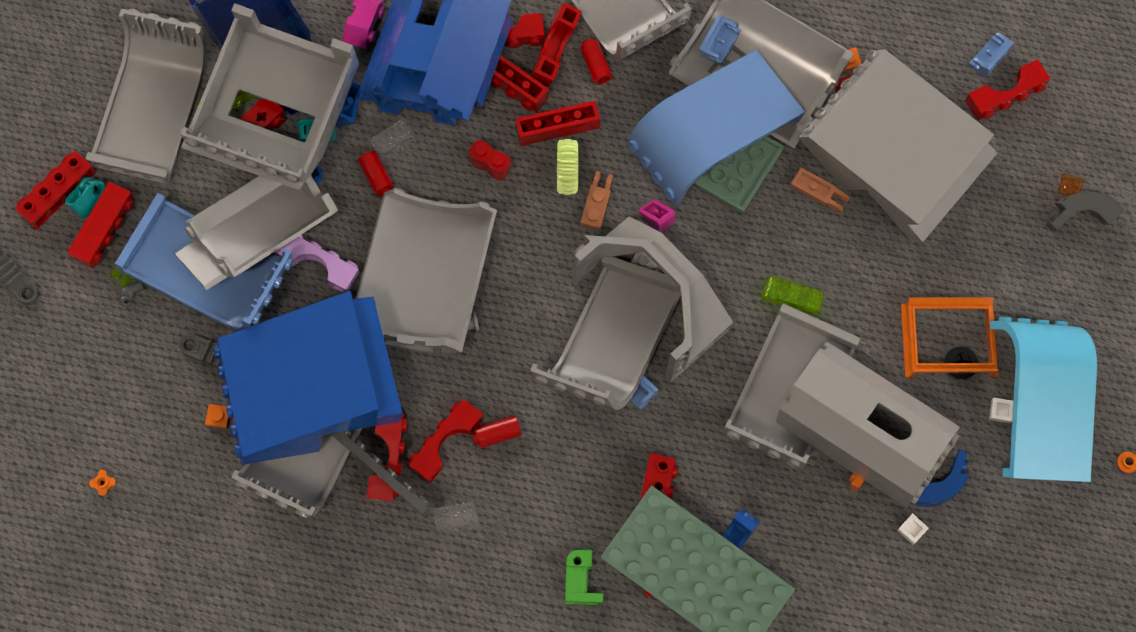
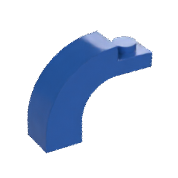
(943, 491)
(741, 528)

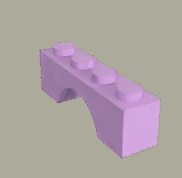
(341, 274)

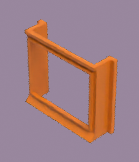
(946, 303)

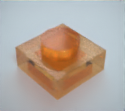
(1069, 185)

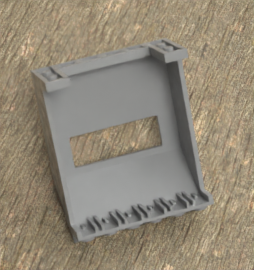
(282, 72)

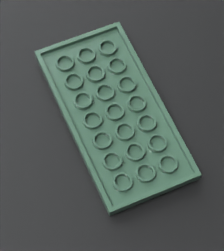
(695, 569)

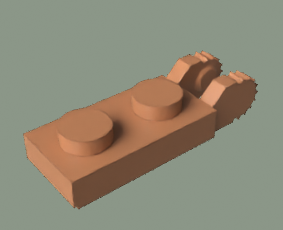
(818, 189)
(596, 203)

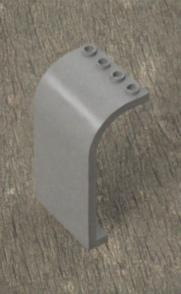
(629, 24)
(150, 97)
(614, 335)
(782, 360)
(300, 479)

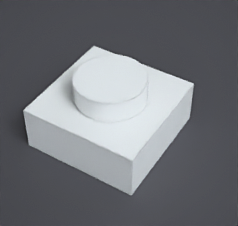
(1001, 410)
(912, 529)

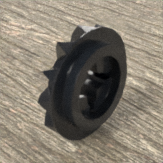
(966, 355)

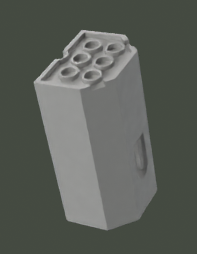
(831, 414)

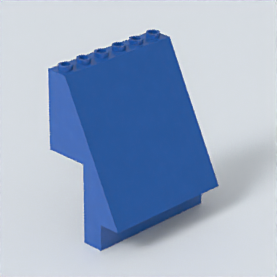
(306, 378)

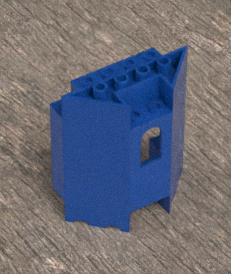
(437, 66)

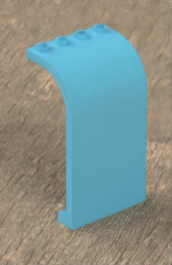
(1051, 400)

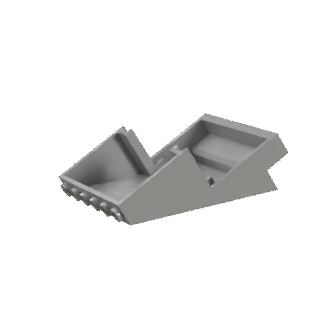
(899, 143)

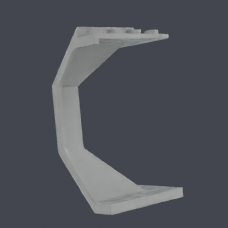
(703, 313)

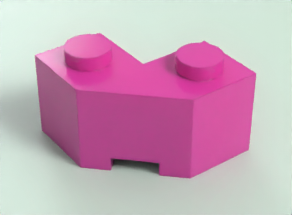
(361, 24)

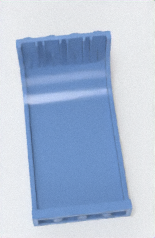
(711, 123)
(151, 260)

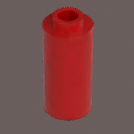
(596, 61)
(375, 173)
(496, 432)

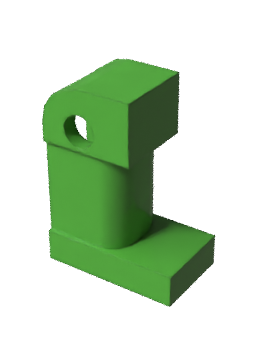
(577, 580)

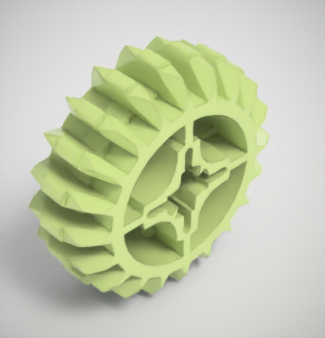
(567, 167)

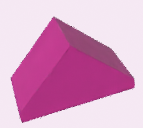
(658, 215)

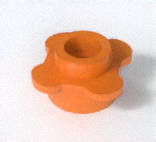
(96, 482)

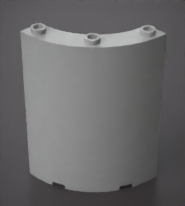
(795, 52)
(426, 269)

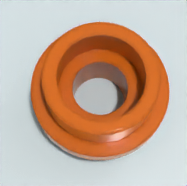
(1122, 464)

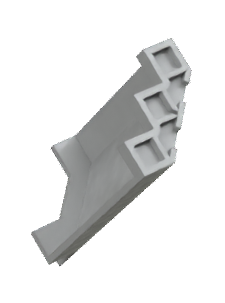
(250, 227)

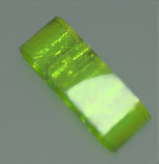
(792, 294)

